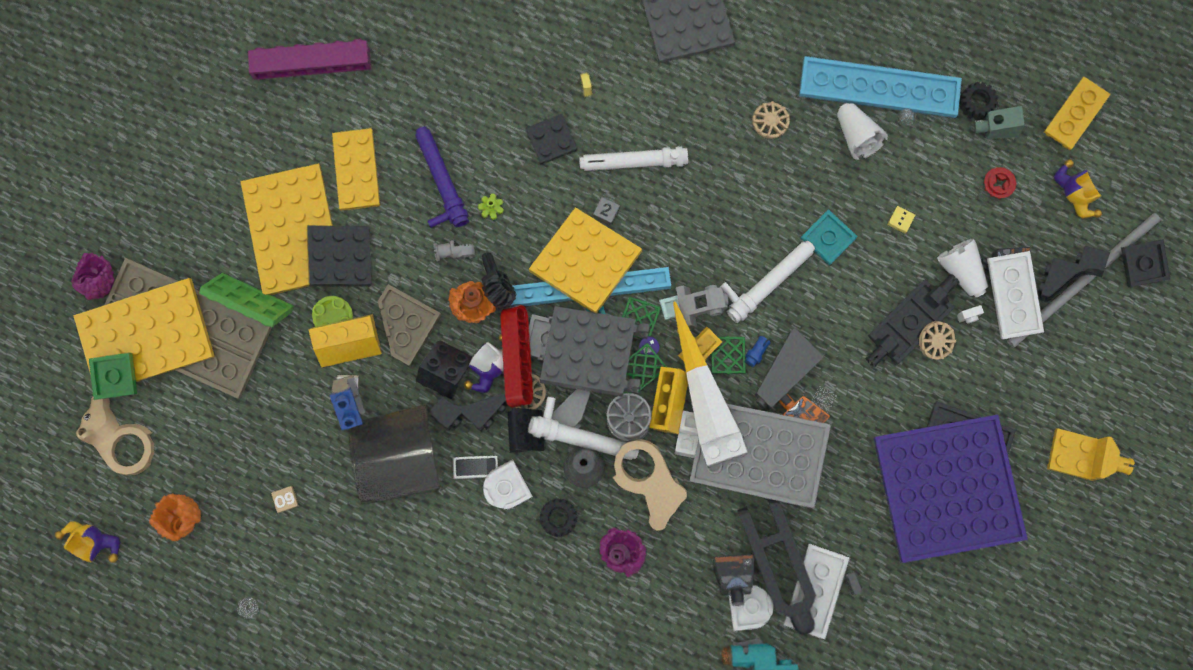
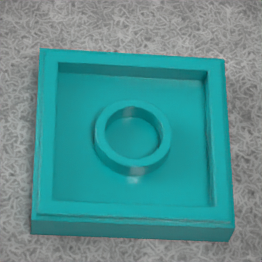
(829, 237)

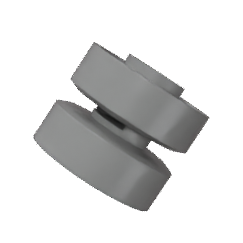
(628, 417)

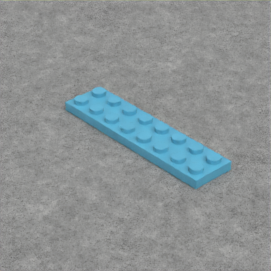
(880, 87)

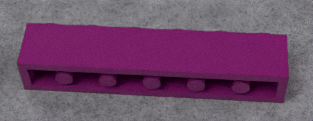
(309, 59)

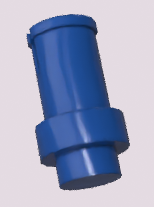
(754, 355)

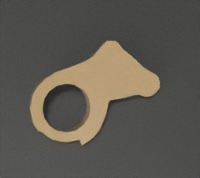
(660, 489)

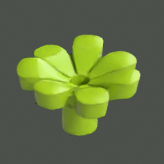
(490, 209)

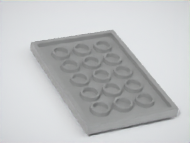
(781, 459)

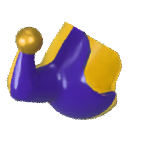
(1078, 190)
(87, 541)

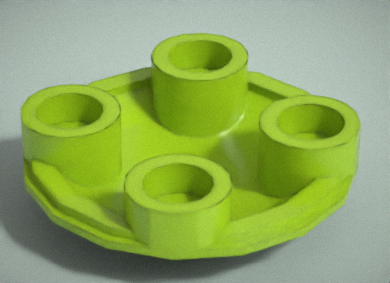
(331, 310)

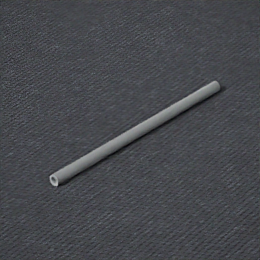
(1082, 281)

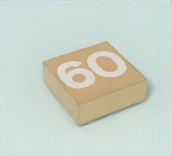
(285, 499)

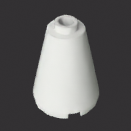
(860, 131)
(966, 266)

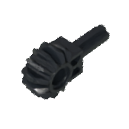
(496, 284)

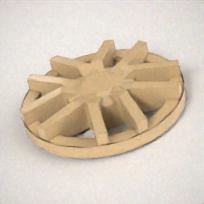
(771, 120)

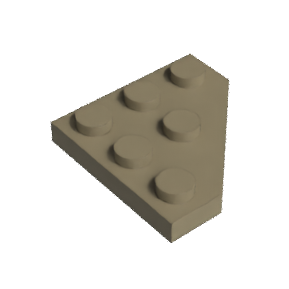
(406, 323)

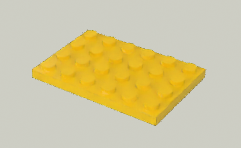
(278, 217)
(157, 326)

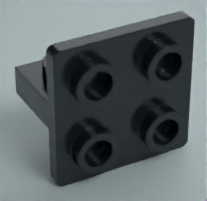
(519, 438)

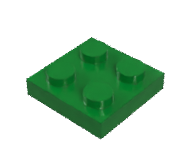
(112, 376)

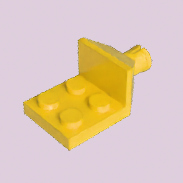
(1086, 456)

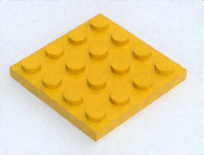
(585, 260)

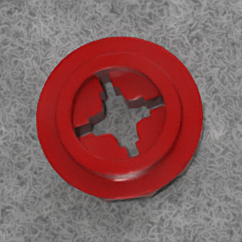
(1000, 174)

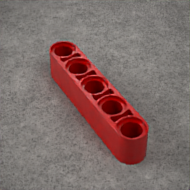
(516, 356)

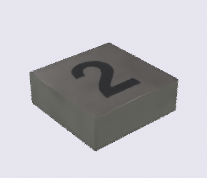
(606, 210)

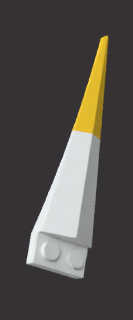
(715, 425)

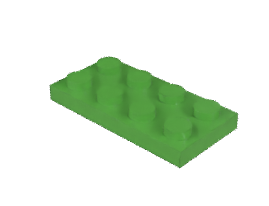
(246, 300)

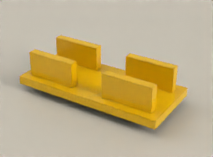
(1077, 113)

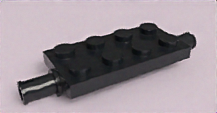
(902, 327)

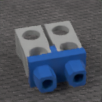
(345, 403)

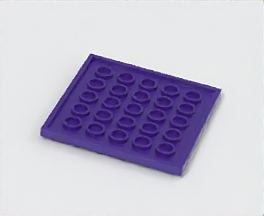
(950, 488)

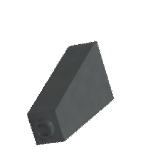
(789, 367)

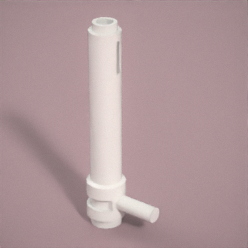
(664, 157)
(748, 302)
(552, 430)

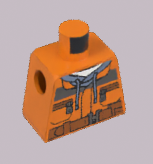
(803, 409)

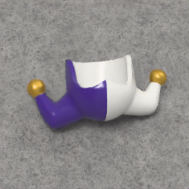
(488, 365)

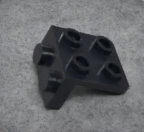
(443, 369)

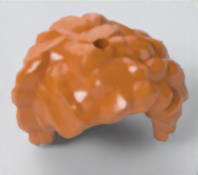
(471, 306)
(175, 516)

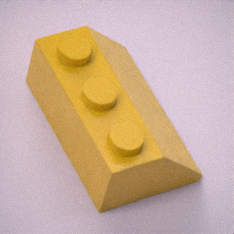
(345, 340)

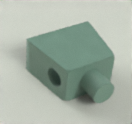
(1002, 123)

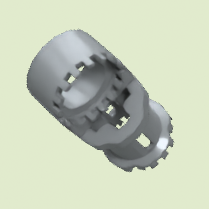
(449, 250)

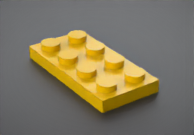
(356, 169)

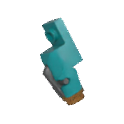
(754, 654)

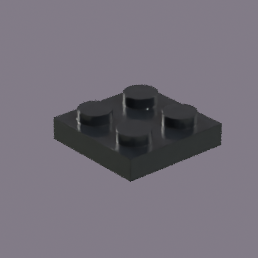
(551, 139)
(1145, 263)

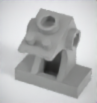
(716, 301)

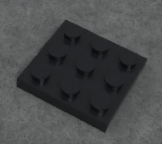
(339, 256)

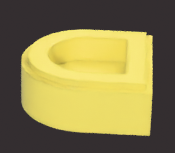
(586, 84)

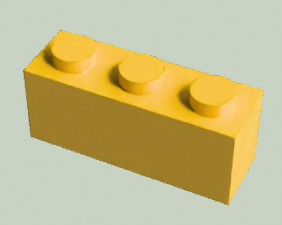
(669, 400)

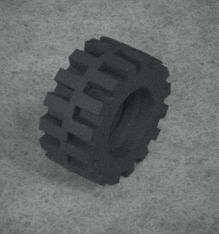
(979, 89)
(545, 517)

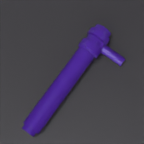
(452, 203)

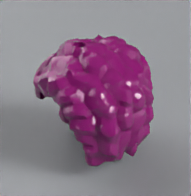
(93, 276)
(626, 548)

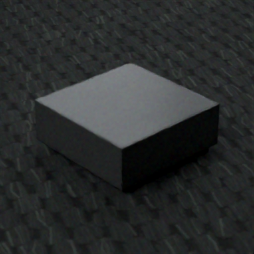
(853, 583)

